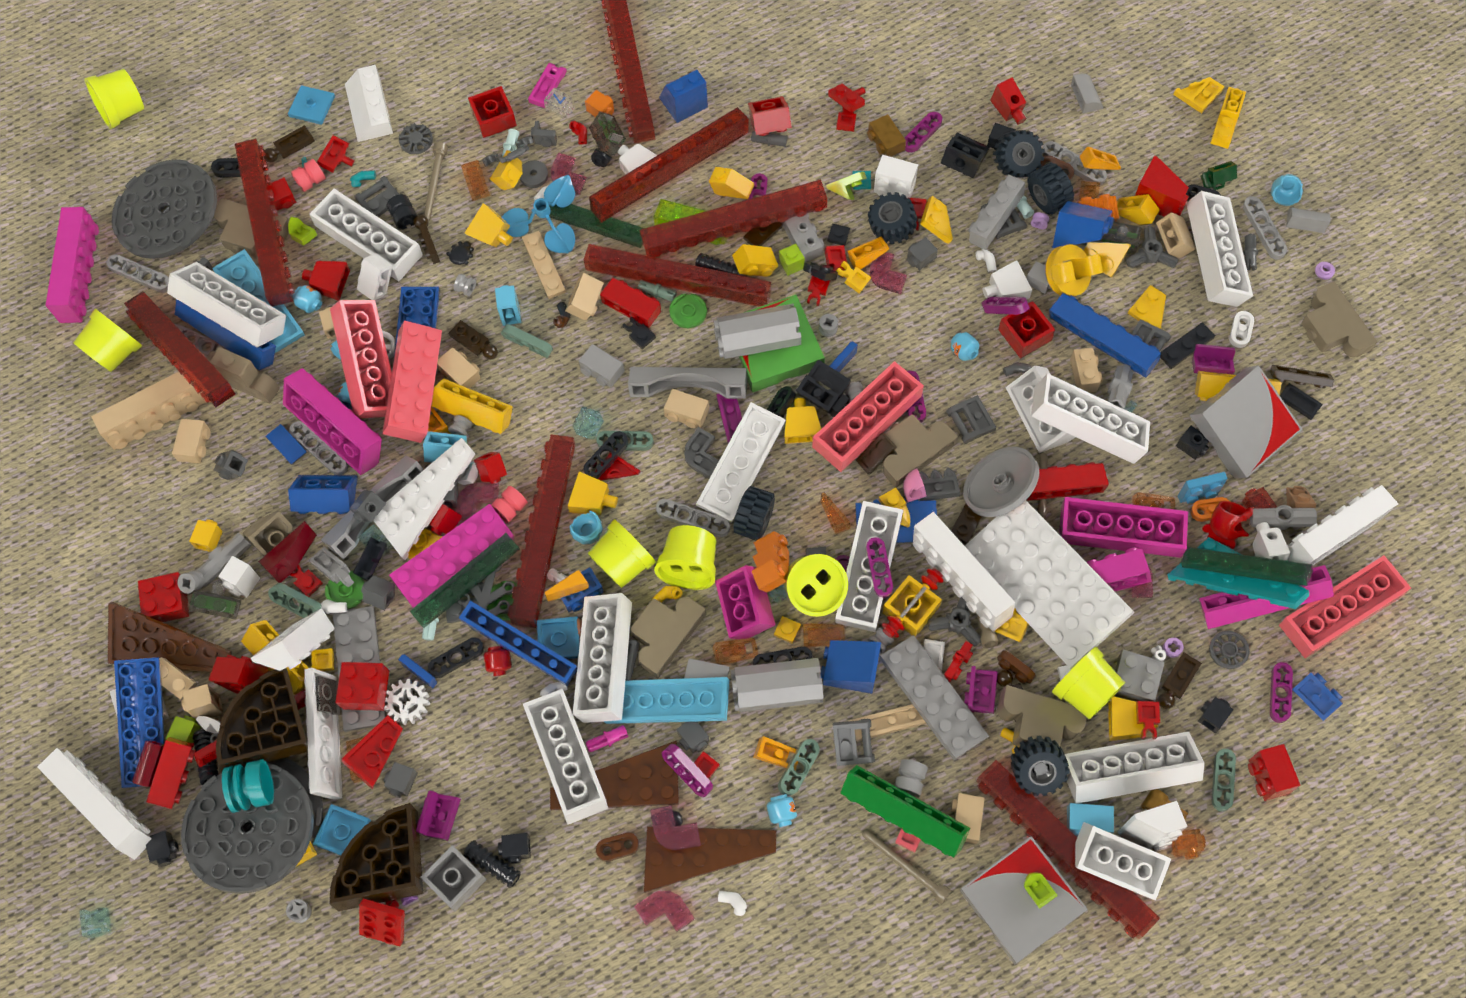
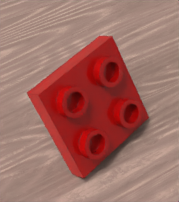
(382, 921)

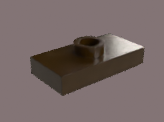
(760, 235)
(876, 453)

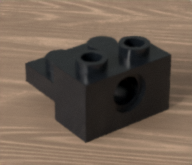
(964, 155)
(818, 395)

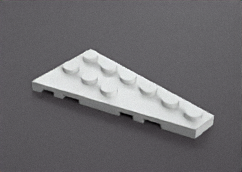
(421, 498)

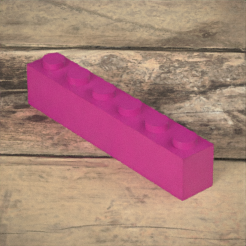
(1228, 608)

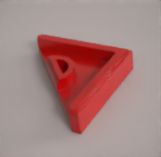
(618, 469)

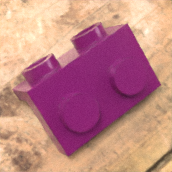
(1213, 359)
(982, 690)
(438, 816)

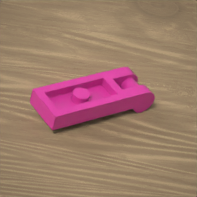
(546, 84)

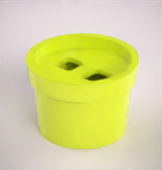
(114, 96)
(106, 341)
(620, 555)
(688, 558)
(827, 596)
(1089, 684)

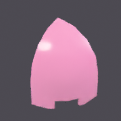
(913, 486)

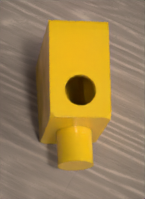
(489, 227)
(801, 423)
(590, 495)
(1123, 720)

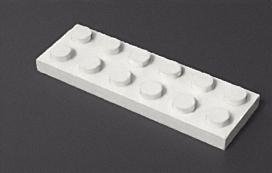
(741, 462)
(322, 743)

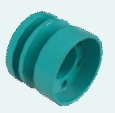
(247, 786)

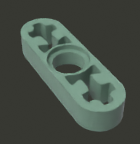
(523, 338)
(630, 434)
(284, 597)
(801, 750)
(1218, 763)

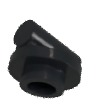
(600, 158)

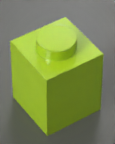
(791, 259)
(183, 728)

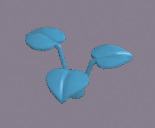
(560, 238)

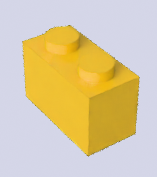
(755, 260)

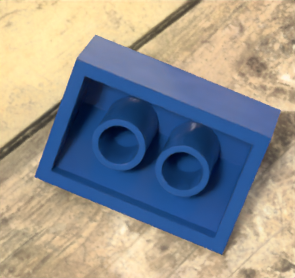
(322, 493)

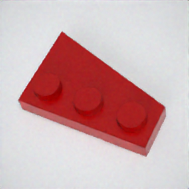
(373, 751)

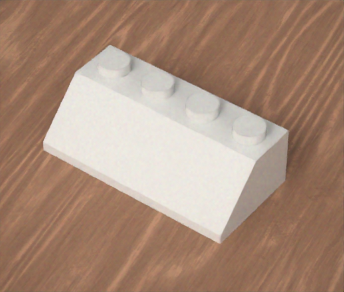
(368, 104)
(1022, 393)
(295, 642)
(1155, 827)
(1120, 861)

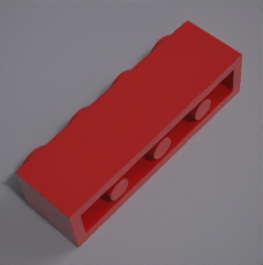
(1070, 481)

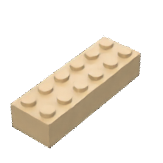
(147, 410)

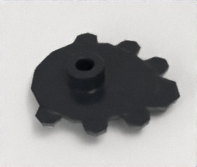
(461, 253)

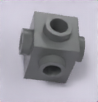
(230, 464)

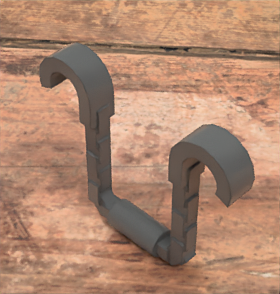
(522, 148)

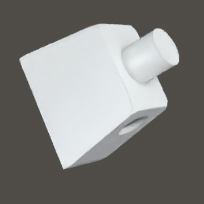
(633, 157)
(1008, 283)
(1270, 543)

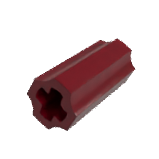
(148, 763)

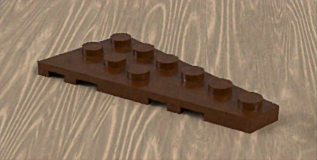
(140, 636)
(636, 782)
(717, 851)

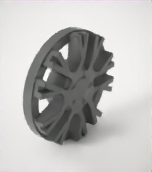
(415, 138)
(1229, 650)

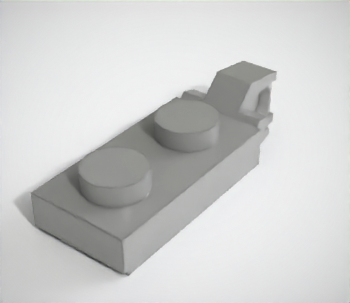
(331, 567)

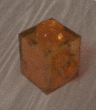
(1189, 844)

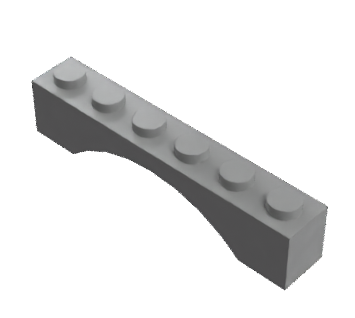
(652, 380)
(345, 533)

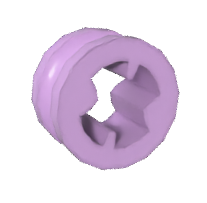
(1040, 220)
(1179, 644)

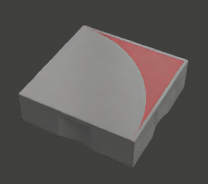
(1246, 422)
(1009, 910)

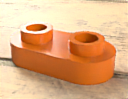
(1207, 506)

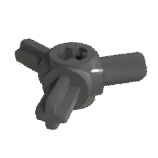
(1151, 252)
(949, 622)

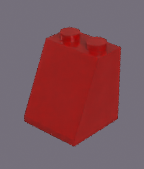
(1164, 188)

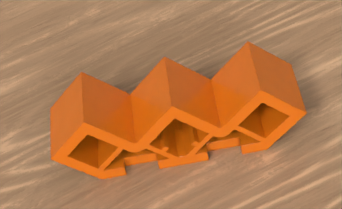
(771, 561)

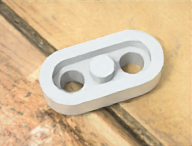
(1241, 330)

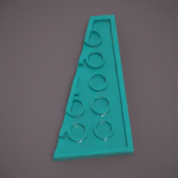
(1276, 592)

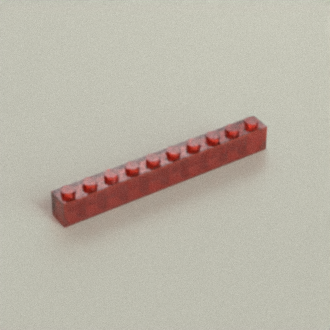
(628, 70)
(669, 164)
(734, 218)
(263, 222)
(677, 275)
(179, 350)
(542, 532)
(1059, 842)

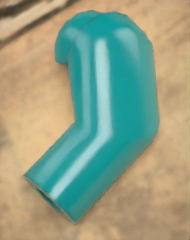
(362, 175)

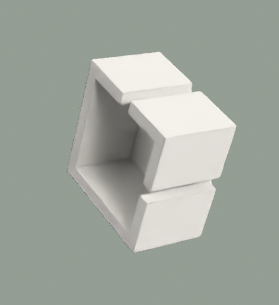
(895, 176)

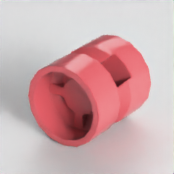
(308, 175)
(510, 502)

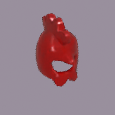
(1226, 523)

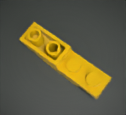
(1228, 117)

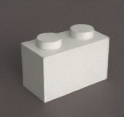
(374, 276)
(238, 577)

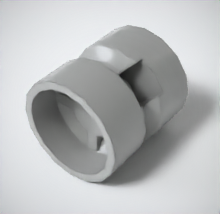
(911, 776)

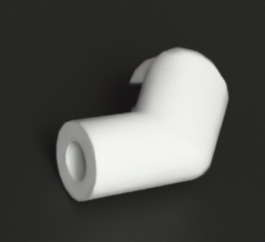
(1158, 653)
(552, 687)

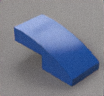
(286, 444)

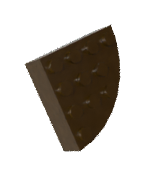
(261, 723)
(380, 862)

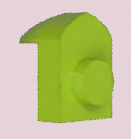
(300, 232)
(1039, 889)

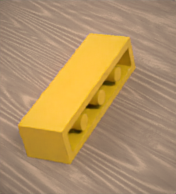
(1210, 384)
(472, 405)
(261, 634)

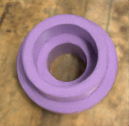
(1325, 275)

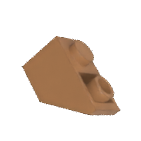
(1299, 497)

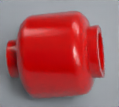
(497, 660)

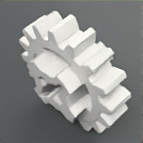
(399, 695)

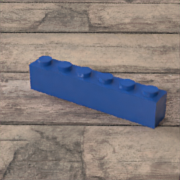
(1104, 334)
(259, 356)
(518, 643)

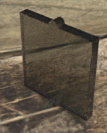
(326, 696)

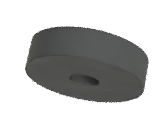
(534, 167)

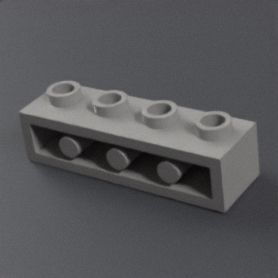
(996, 212)
(805, 236)

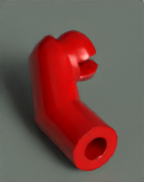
(580, 130)

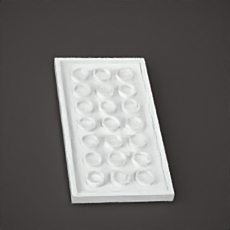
(1049, 583)

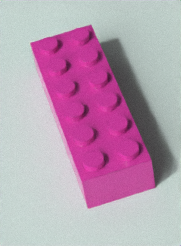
(72, 265)
(331, 421)
(1123, 526)
(448, 555)

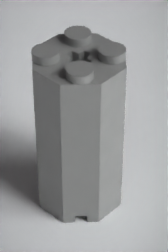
(757, 331)
(777, 685)

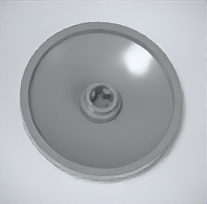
(1001, 481)

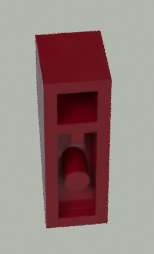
(288, 553)

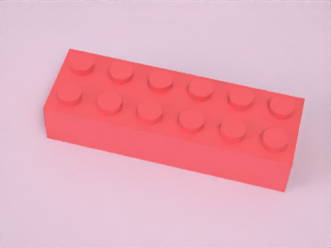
(363, 356)
(412, 382)
(867, 416)
(1352, 604)

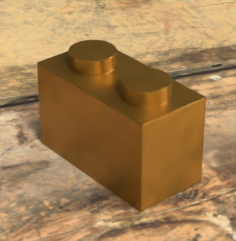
(886, 136)

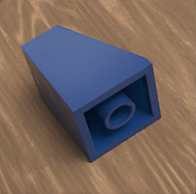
(685, 96)
(1081, 224)
(851, 665)

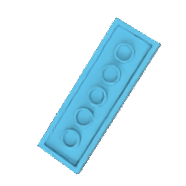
(245, 274)
(675, 700)

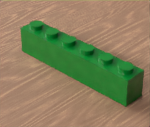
(905, 811)

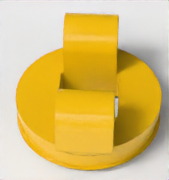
(1071, 276)

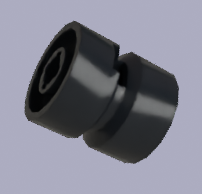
(401, 211)

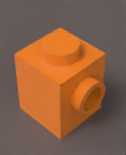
(599, 102)

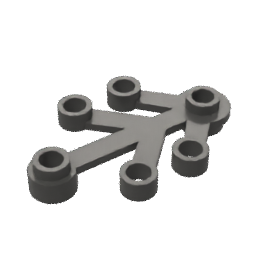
(486, 597)

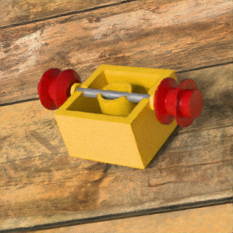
(912, 604)

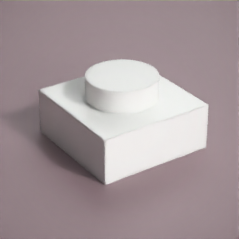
(469, 475)

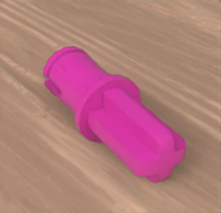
(607, 738)

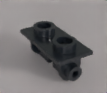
(370, 559)

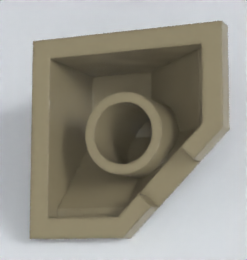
(268, 532)

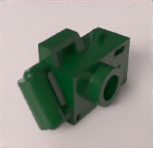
(1219, 175)

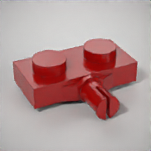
(847, 98)
(334, 154)
(960, 656)

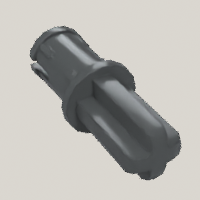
(770, 139)
(1250, 251)

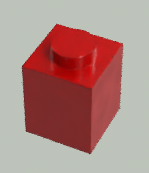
(490, 467)
(444, 520)

